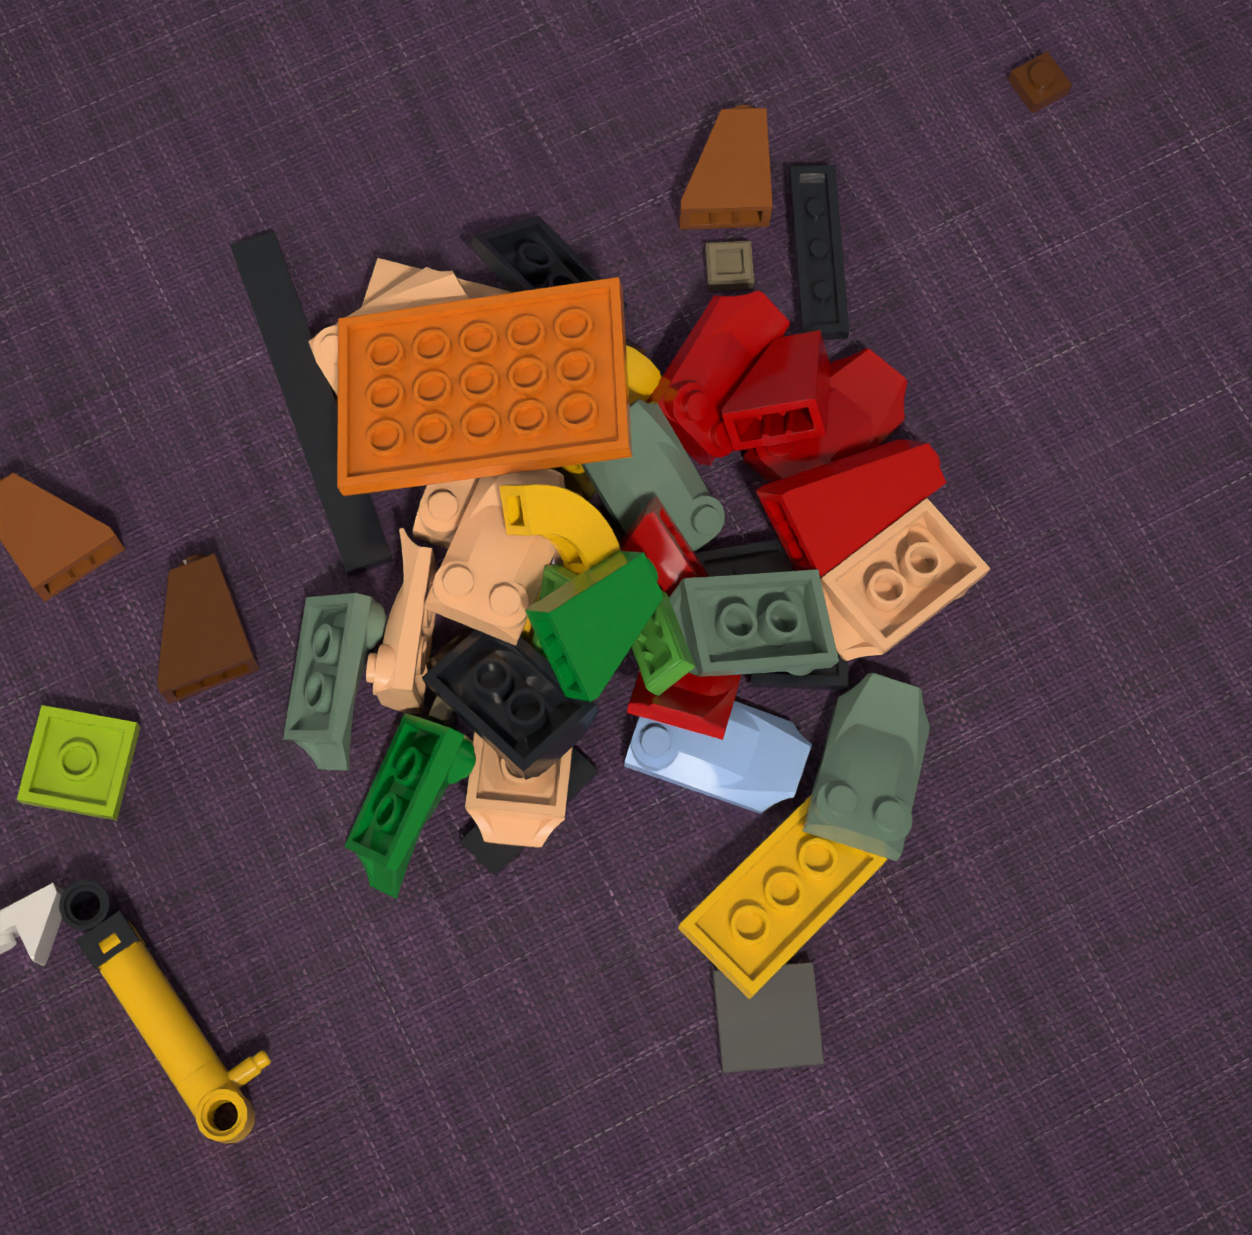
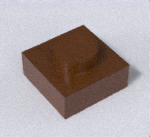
(1039, 82)

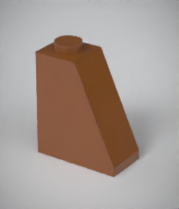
(732, 175)
(50, 537)

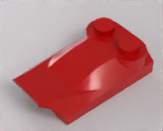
(711, 368)
(862, 415)
(690, 703)

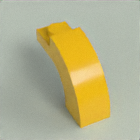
(562, 519)

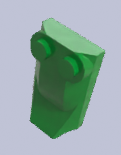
(405, 795)

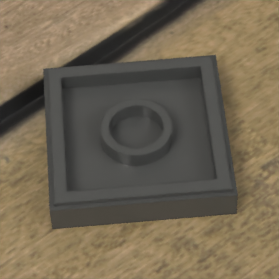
(773, 1027)

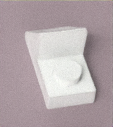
(35, 921)

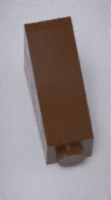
(201, 631)

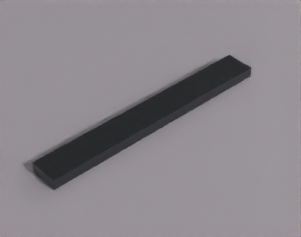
(308, 399)

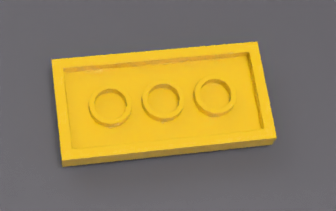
(776, 902)

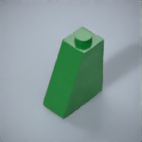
(595, 621)

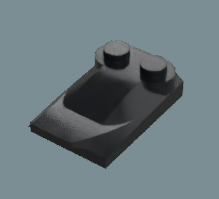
(531, 257)
(509, 699)

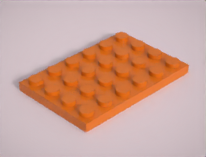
(483, 387)

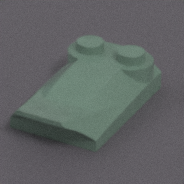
(661, 470)
(755, 623)
(328, 674)
(870, 767)

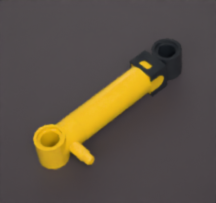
(159, 1014)

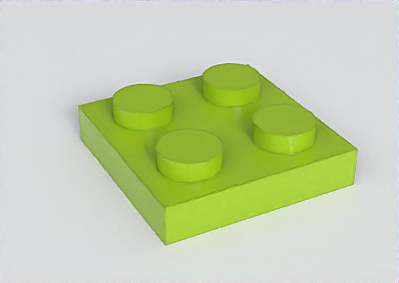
(78, 762)

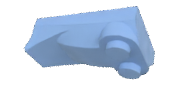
(749, 768)

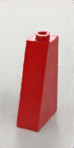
(849, 501)

